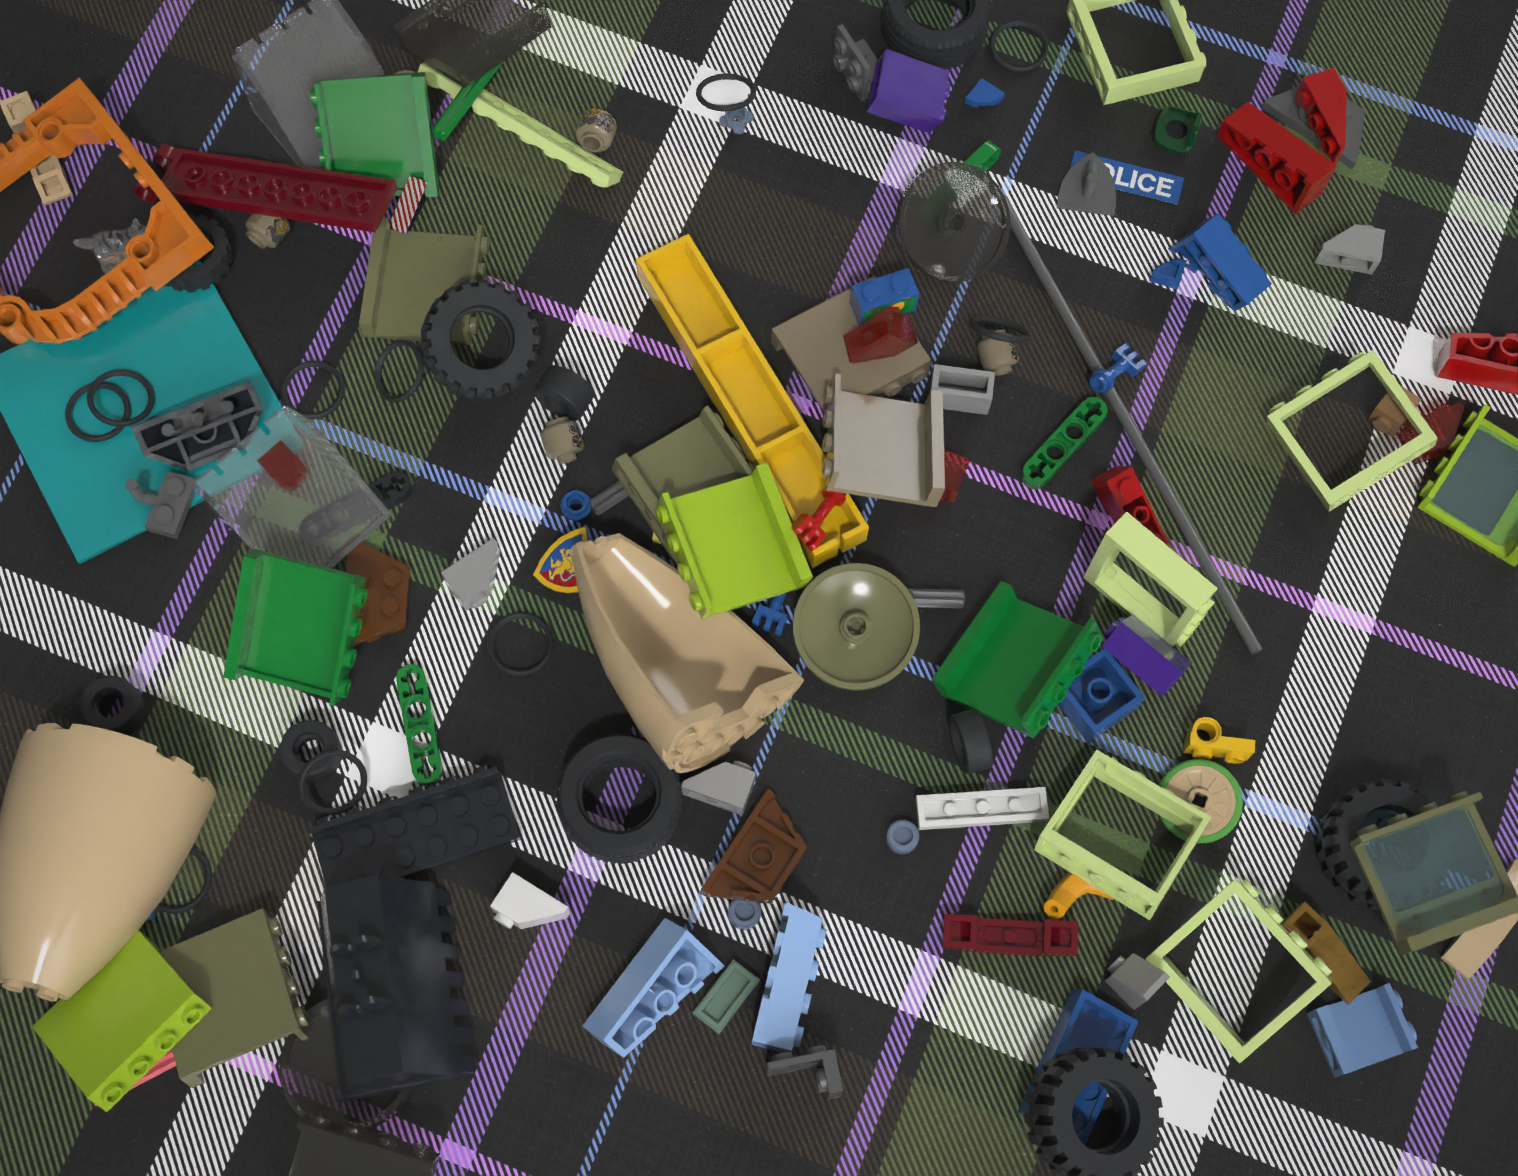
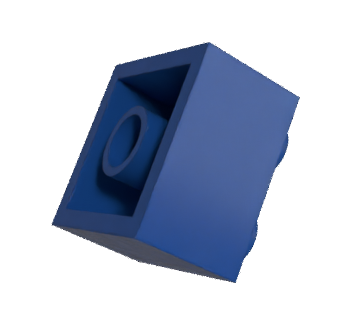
(1100, 696)

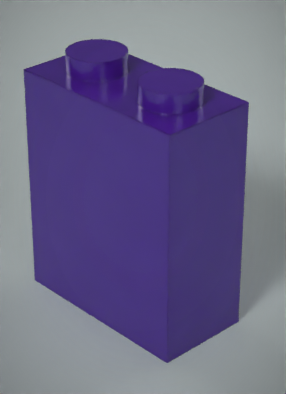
(908, 91)
(1145, 653)

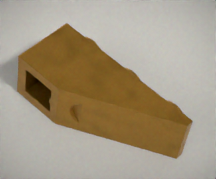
(1322, 941)

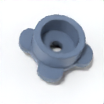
(737, 126)

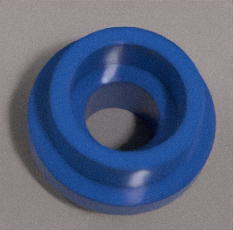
(575, 497)

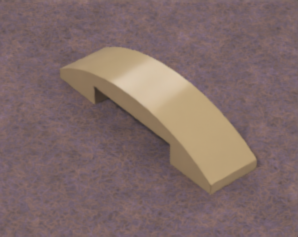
(48, 174)
(1474, 947)

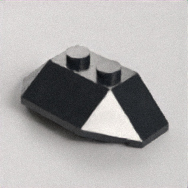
(201, 427)

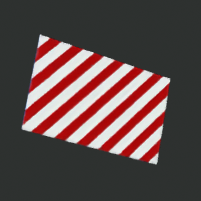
(407, 204)

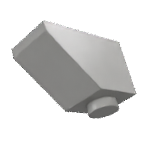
(1353, 249)
(474, 575)
(722, 786)
(1135, 979)

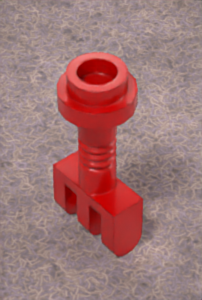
(809, 526)

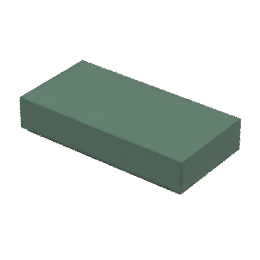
(726, 997)

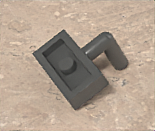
(170, 504)

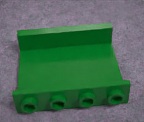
(1016, 661)

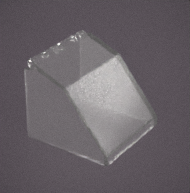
(288, 65)
(310, 524)

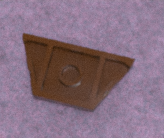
(387, 592)
(758, 857)

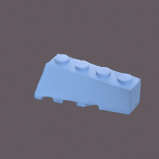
(788, 979)
(650, 987)

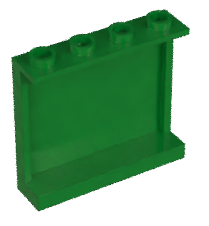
(377, 128)
(295, 624)

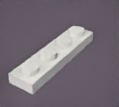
(982, 808)

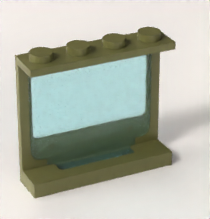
(1435, 873)

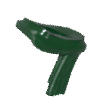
(1189, 119)

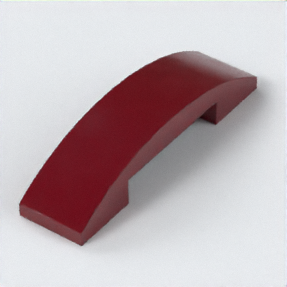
(1010, 936)

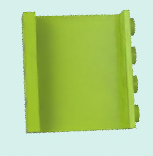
(734, 543)
(121, 1022)

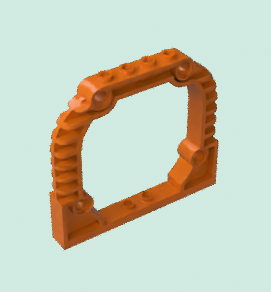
(152, 259)

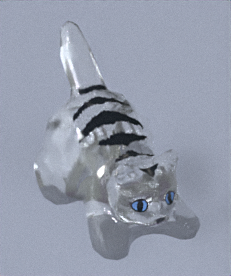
(110, 245)

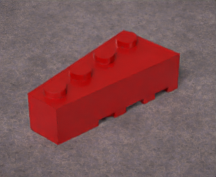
(1276, 156)
(1481, 360)

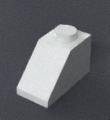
(526, 905)

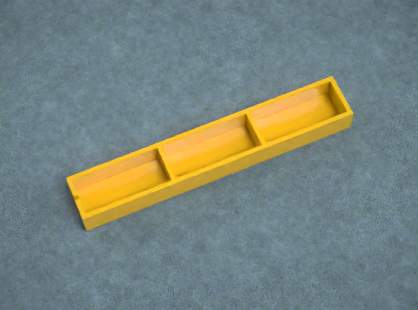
(745, 389)

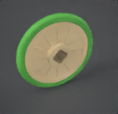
(1214, 783)

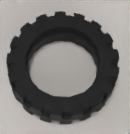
(211, 269)

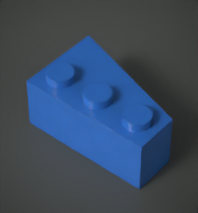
(1223, 261)

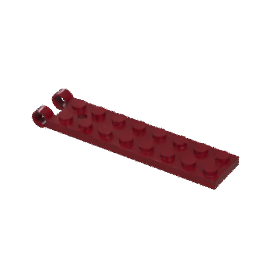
(272, 189)

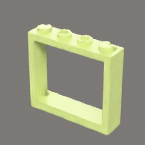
(1116, 90)
(1376, 471)
(1160, 564)
(1097, 871)
(1201, 1007)

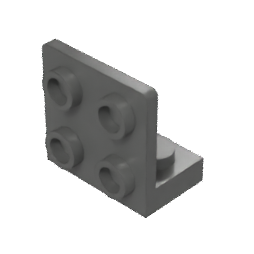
(855, 62)
(827, 1076)

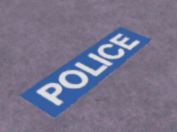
(1140, 180)

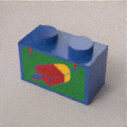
(891, 291)

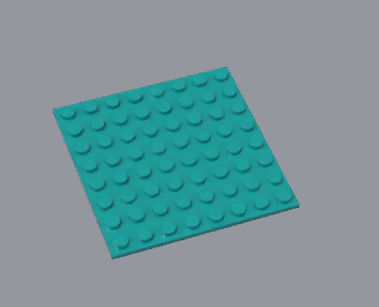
(170, 338)

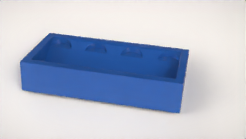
(1090, 1024)

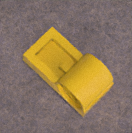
(1232, 749)

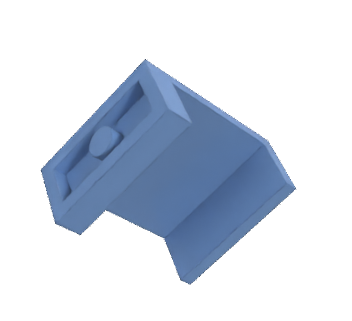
(1363, 1031)

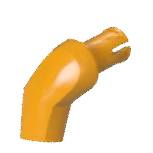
(1066, 893)

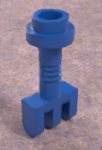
(1103, 380)
(772, 614)

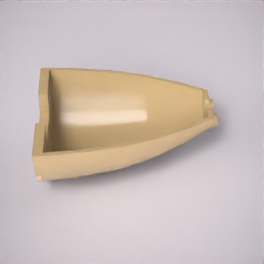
(680, 677)
(87, 850)

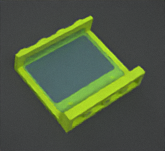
(1478, 487)

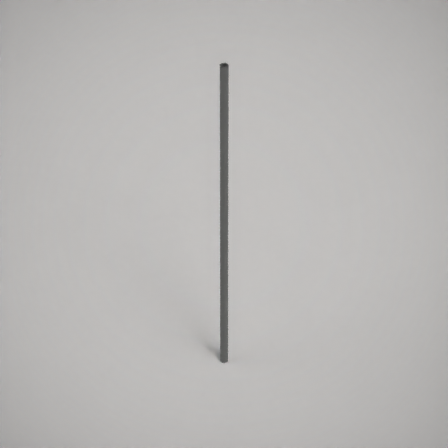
(1135, 437)

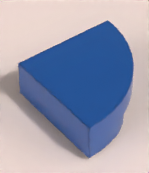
(984, 94)
(1169, 273)

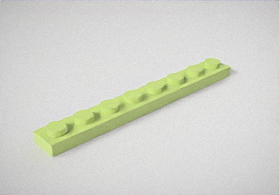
(532, 131)

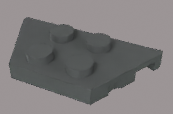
(1287, 110)

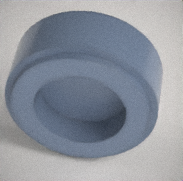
(902, 837)
(744, 914)

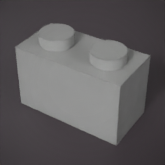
(964, 388)

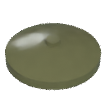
(856, 626)

